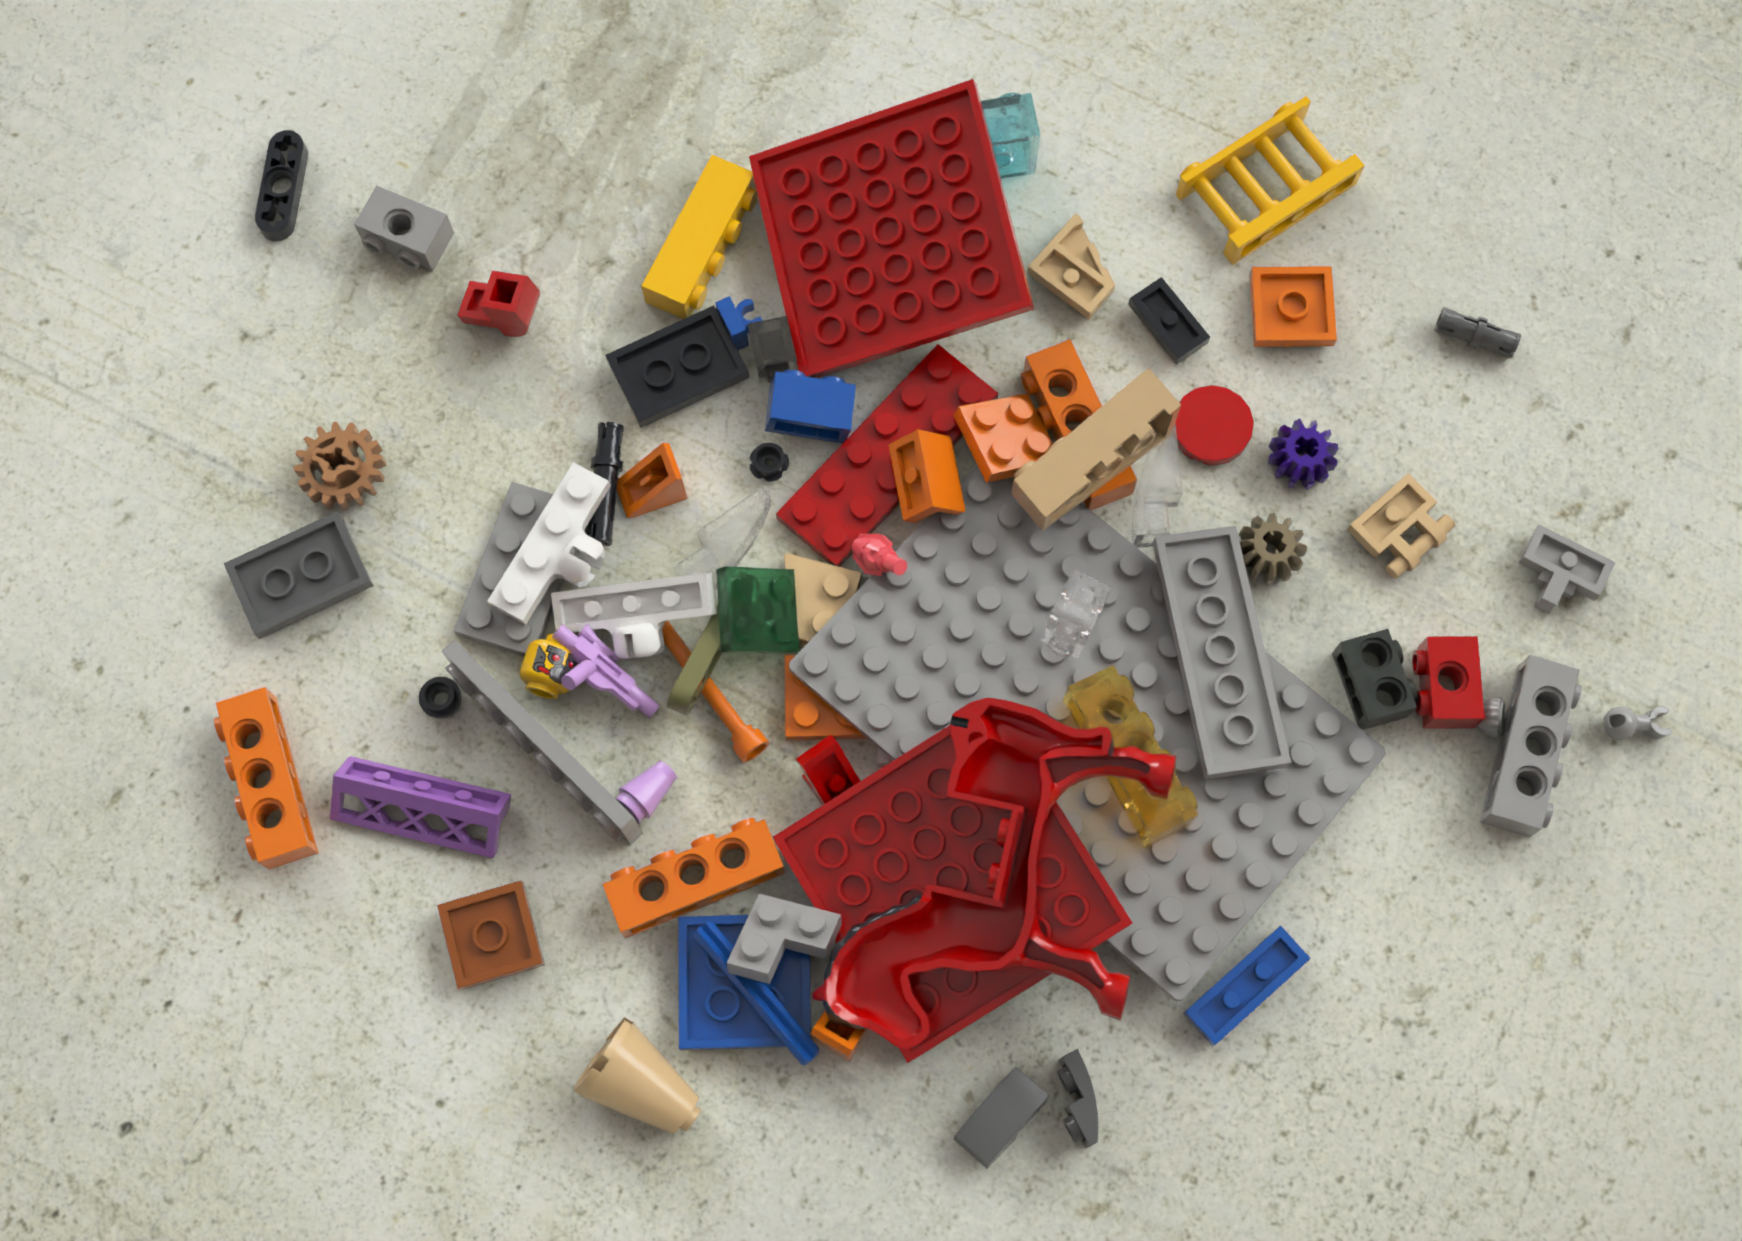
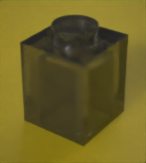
(772, 347)

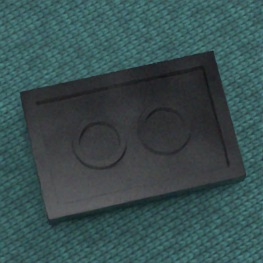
(677, 366)

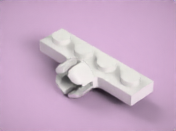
(554, 546)
(636, 610)

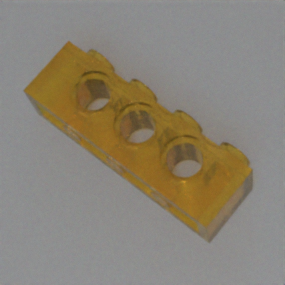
(1109, 691)

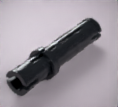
(608, 466)

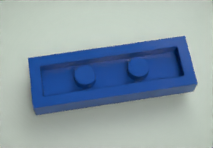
(1246, 986)

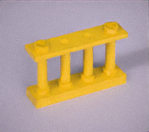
(1273, 216)

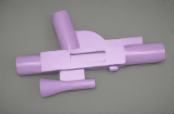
(599, 670)

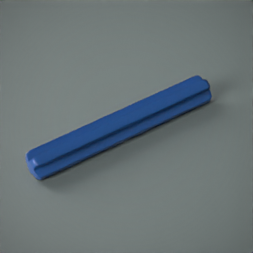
(759, 997)

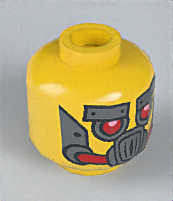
(544, 667)

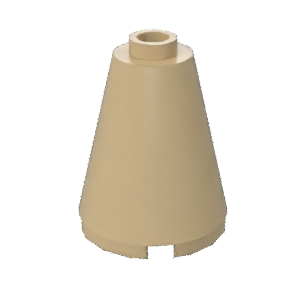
(638, 1081)

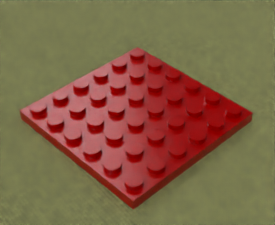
(890, 231)
(903, 832)

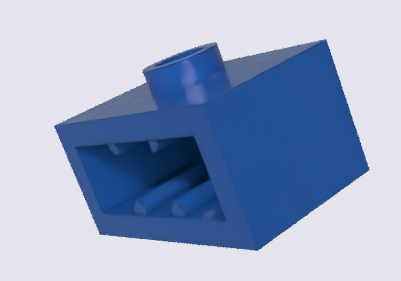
(810, 406)

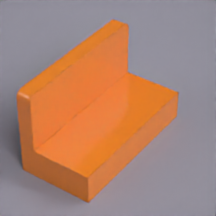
(926, 475)

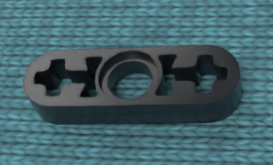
(288, 201)

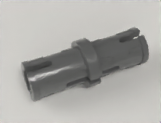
(1477, 332)

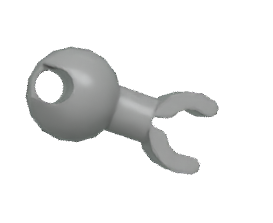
(1622, 723)

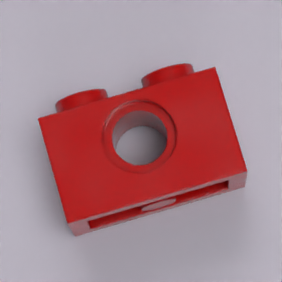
(1460, 661)

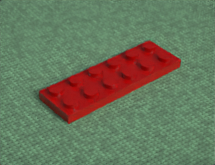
(858, 482)

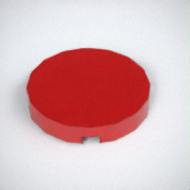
(1213, 425)

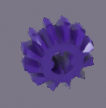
(1309, 466)

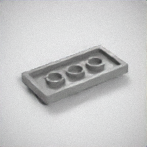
(477, 618)

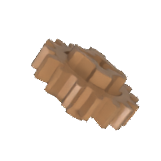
(348, 480)

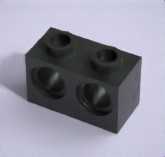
(1363, 680)

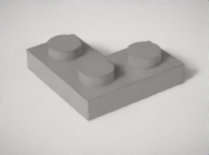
(780, 926)

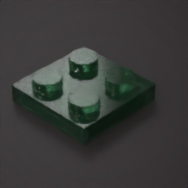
(757, 610)

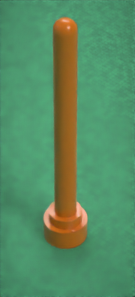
(746, 740)

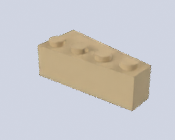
(1096, 450)

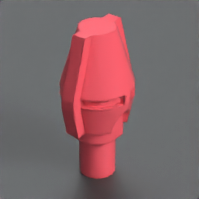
(876, 555)

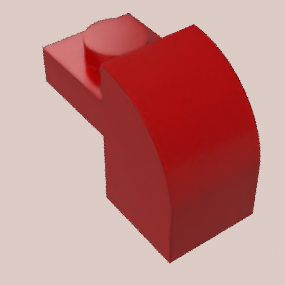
(502, 303)

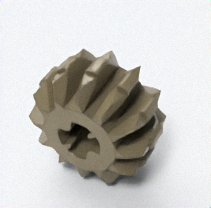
(1287, 552)

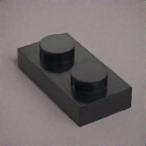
(1169, 320)

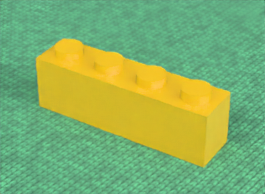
(700, 238)

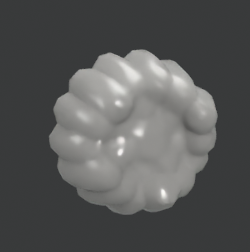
(1494, 717)

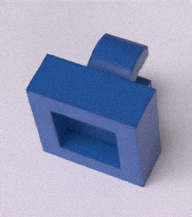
(734, 320)

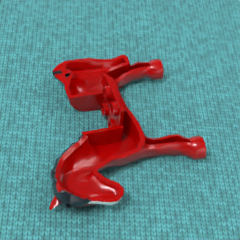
(1016, 767)

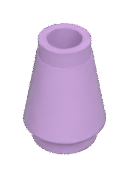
(646, 790)

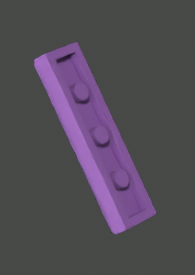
(418, 796)

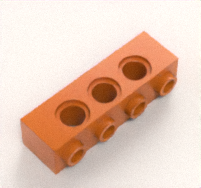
(1063, 368)
(293, 835)
(719, 882)

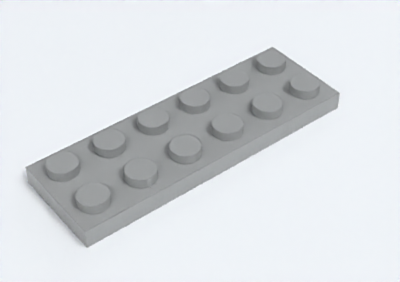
(1221, 653)
(549, 753)

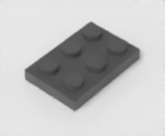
(298, 575)

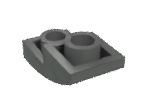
(1082, 1114)
(1001, 1117)

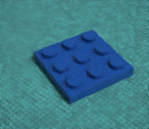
(715, 1011)

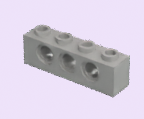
(1504, 803)

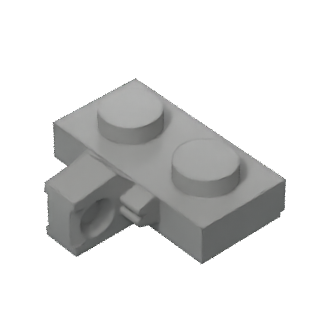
(1564, 568)

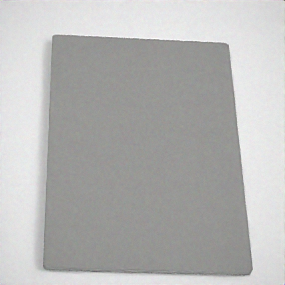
(972, 628)

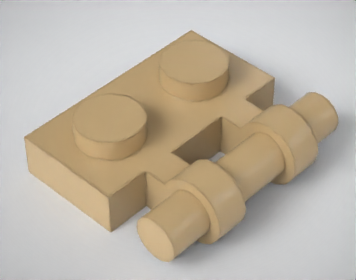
(1394, 515)

